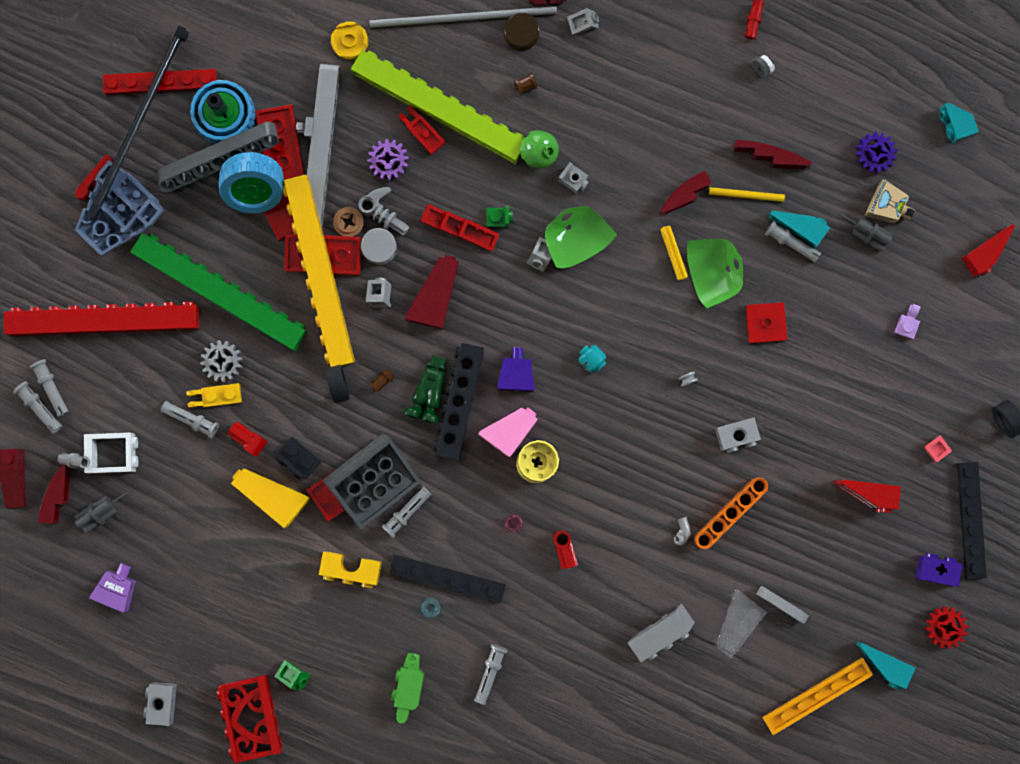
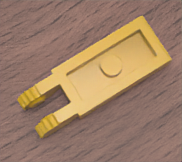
(216, 396)

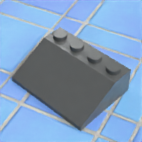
(371, 481)

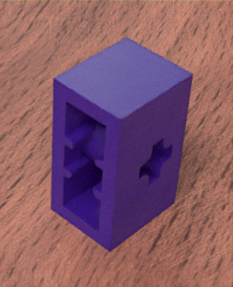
(927, 570)

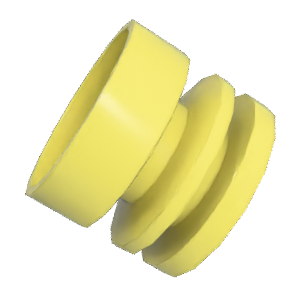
(547, 457)

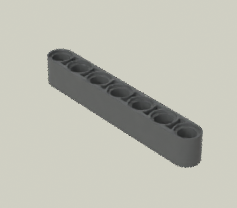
(212, 158)

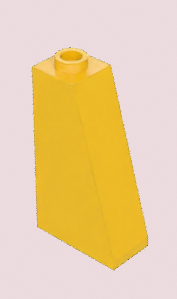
(273, 498)

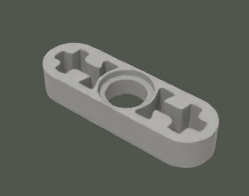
(782, 604)

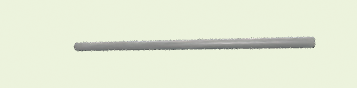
(460, 17)

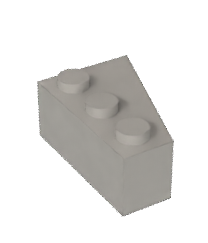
(662, 634)

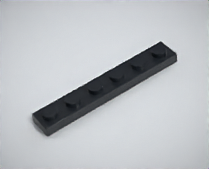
(971, 520)
(447, 578)

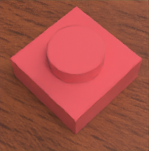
(937, 449)

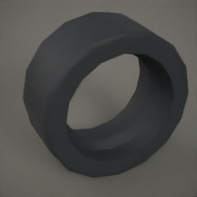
(337, 384)
(1007, 418)

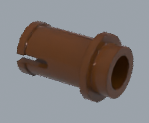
(382, 380)

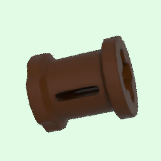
(525, 84)

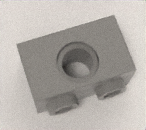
(726, 435)
(167, 694)

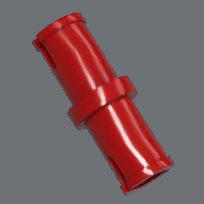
(754, 19)

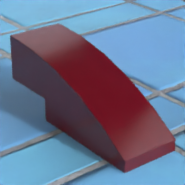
(686, 193)
(56, 494)

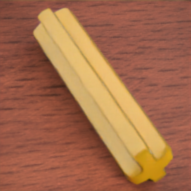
(674, 253)

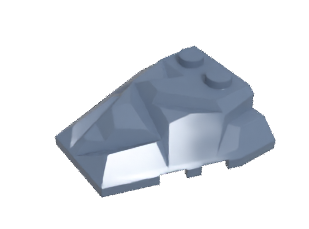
(123, 215)

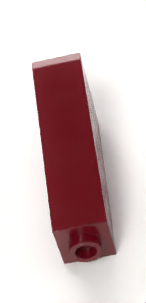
(434, 297)

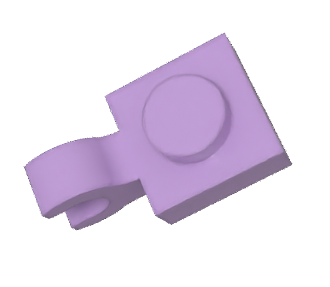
(908, 325)

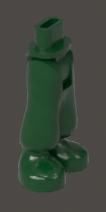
(428, 391)

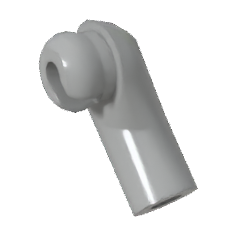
(684, 532)

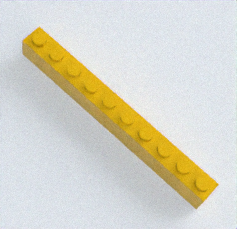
(319, 271)

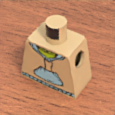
(889, 204)

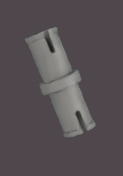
(73, 460)

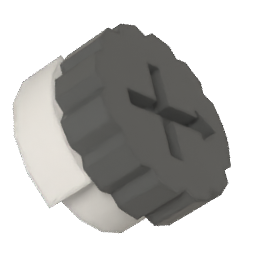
(763, 66)

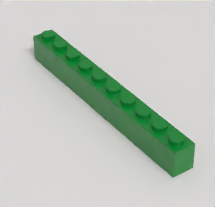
(219, 292)

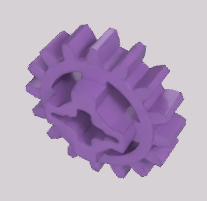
(395, 159)

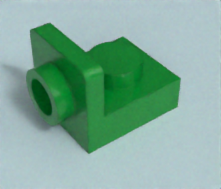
(498, 217)
(292, 676)

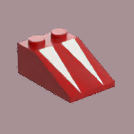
(874, 495)

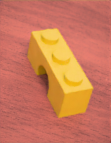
(333, 567)

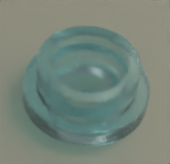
(426, 612)

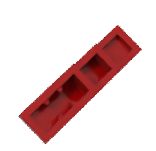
(459, 227)

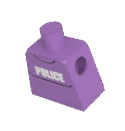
(115, 589)

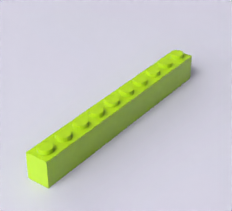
(438, 106)

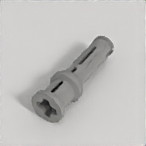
(785, 237)
(46, 380)
(32, 400)
(198, 423)
(397, 520)
(492, 665)

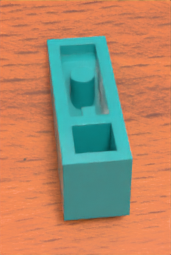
(804, 227)
(888, 667)

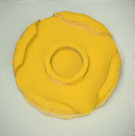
(349, 40)

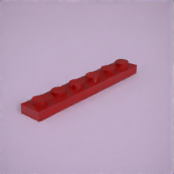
(173, 81)

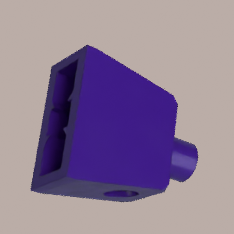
(516, 373)

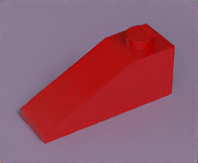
(987, 254)

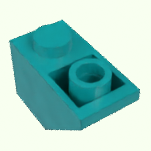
(958, 122)

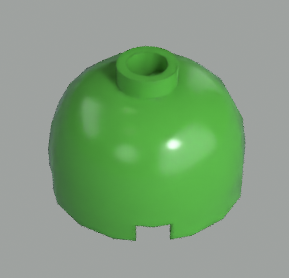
(539, 149)

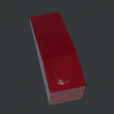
(13, 477)

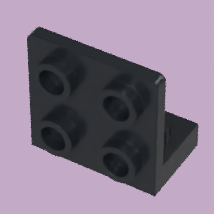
(297, 458)

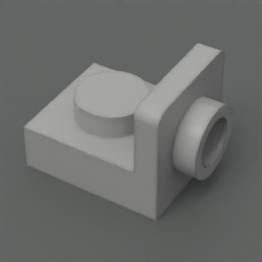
(583, 21)
(540, 256)

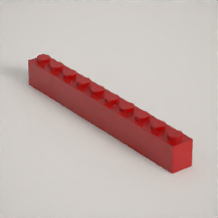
(102, 320)

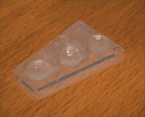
(739, 623)

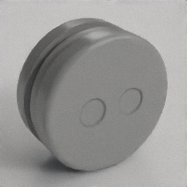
(378, 246)

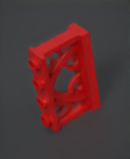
(271, 736)

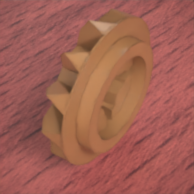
(346, 213)

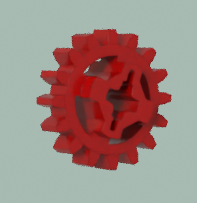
(949, 620)

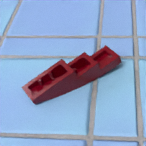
(777, 156)

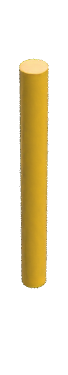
(746, 194)

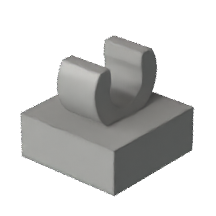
(305, 128)

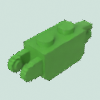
(409, 687)

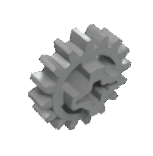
(222, 369)

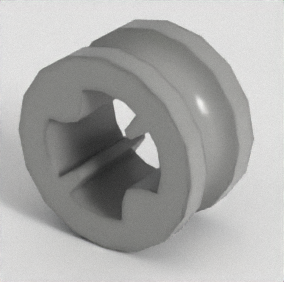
(687, 379)

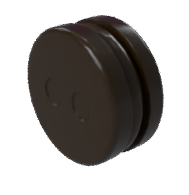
(521, 31)

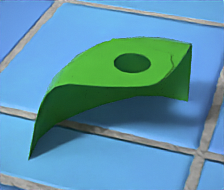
(586, 237)
(708, 270)

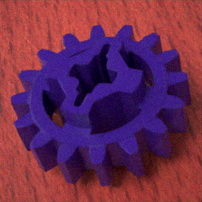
(883, 153)

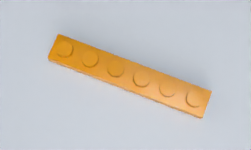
(817, 696)

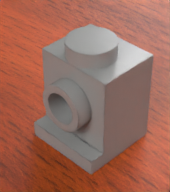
(566, 178)
(373, 295)

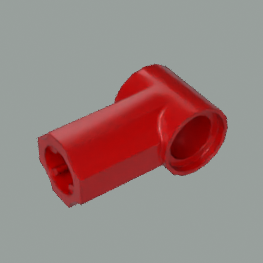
(250, 441)
(565, 551)

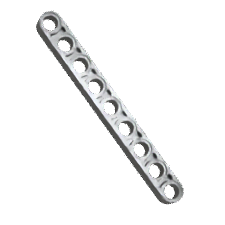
(323, 133)

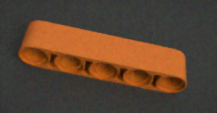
(739, 509)

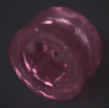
(517, 526)

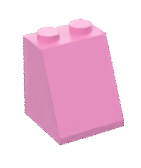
(510, 431)

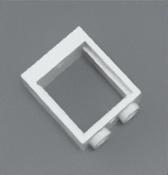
(90, 451)

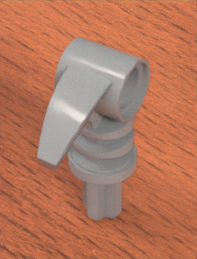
(382, 215)

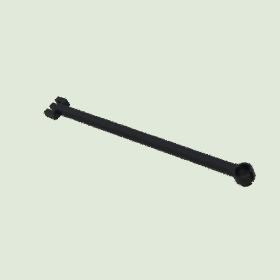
(180, 35)

